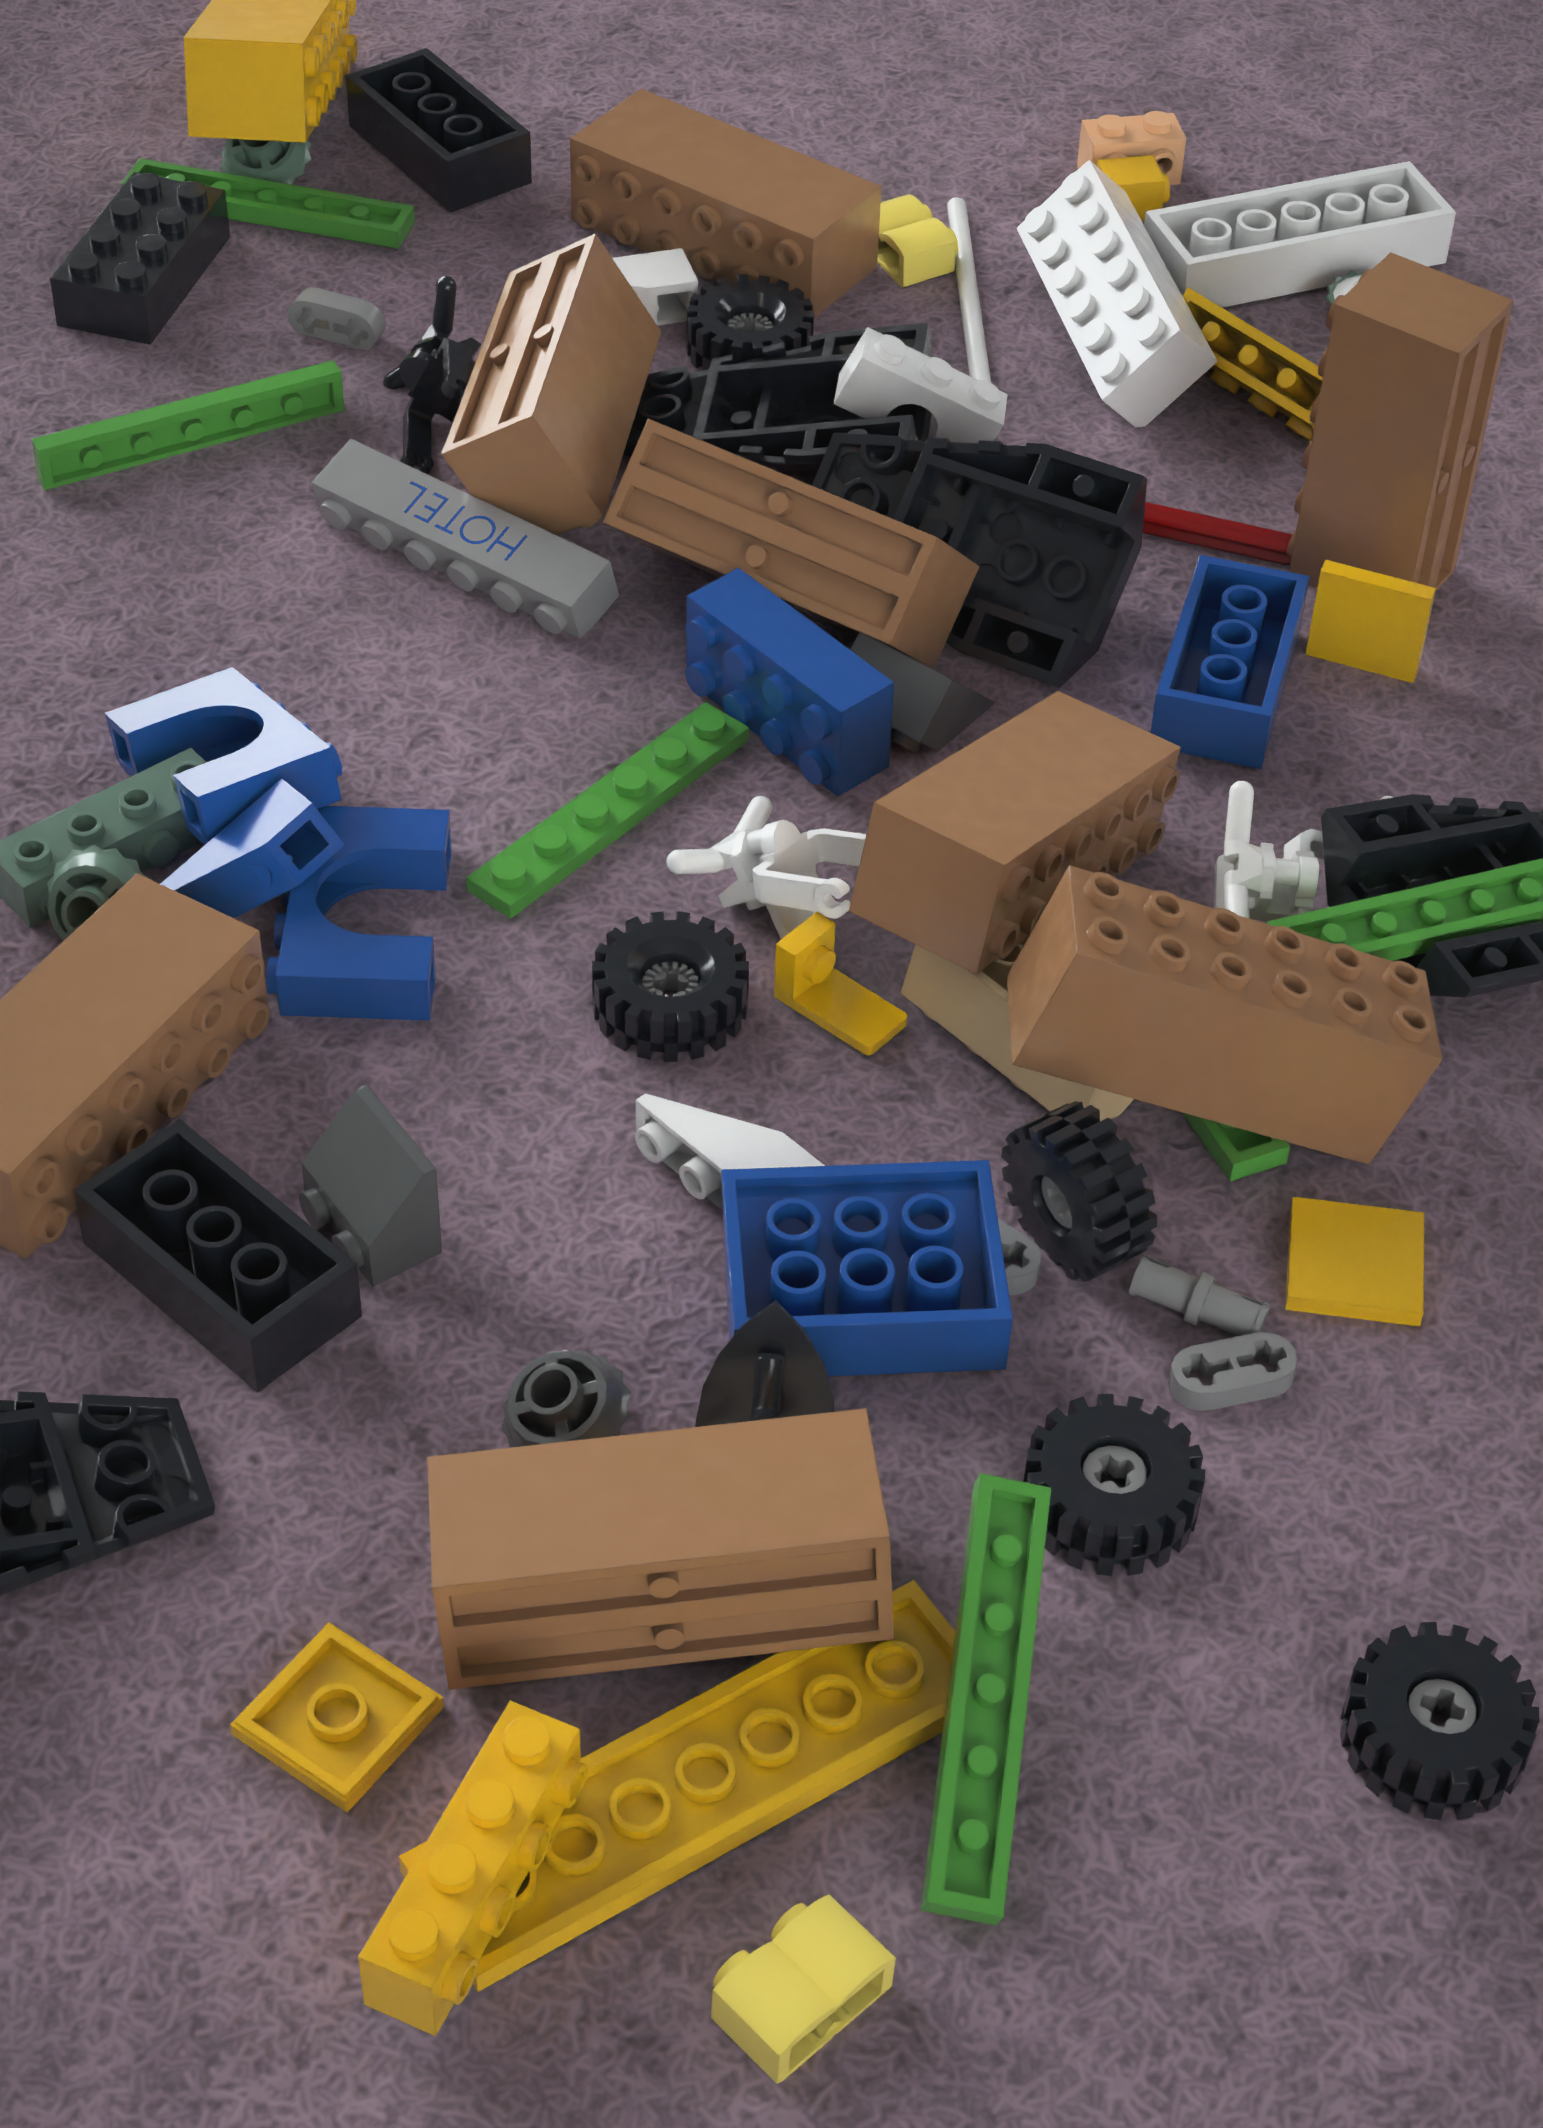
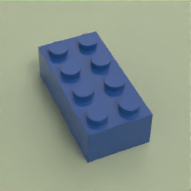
(1230, 660)
(788, 682)

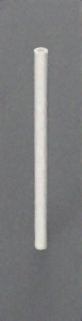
(968, 292)

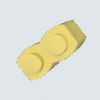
(913, 242)
(800, 1986)

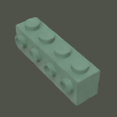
(134, 816)

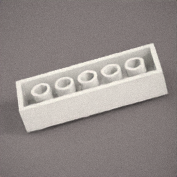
(1301, 233)
(1115, 296)

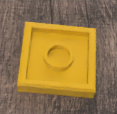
(1370, 621)
(1355, 1261)
(337, 1716)

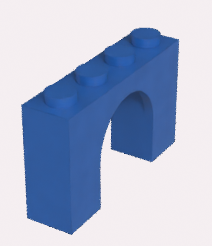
(244, 735)
(352, 973)

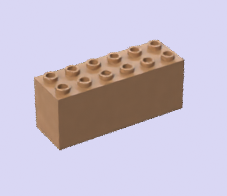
(725, 197)
(555, 390)
(1398, 423)
(793, 540)
(988, 833)
(1221, 1016)
(115, 1043)
(659, 1548)

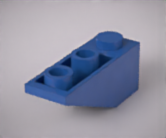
(258, 854)

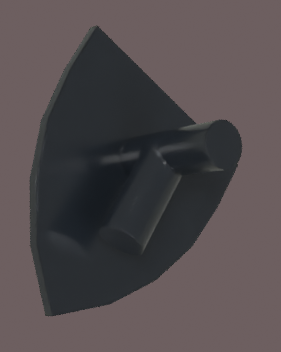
(766, 1373)

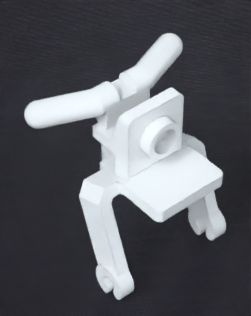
(777, 866)
(1251, 877)

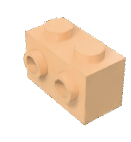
(1133, 136)

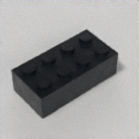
(439, 129)
(140, 258)
(219, 1254)

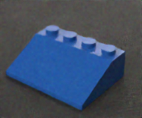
(874, 1262)

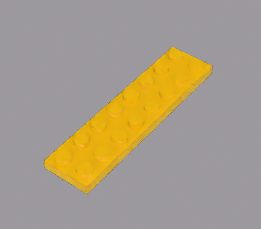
(726, 1773)

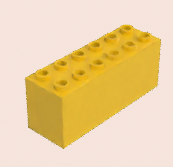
(266, 67)

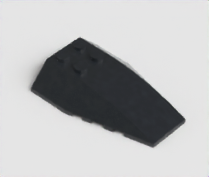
(776, 404)
(1038, 521)
(1412, 844)
(91, 1480)

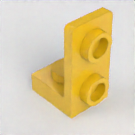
(827, 996)

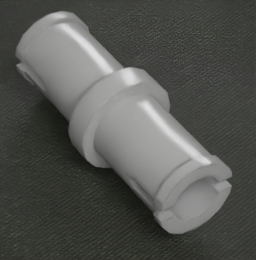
(1198, 1298)

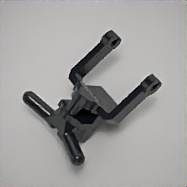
(436, 375)

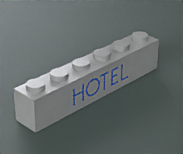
(466, 539)

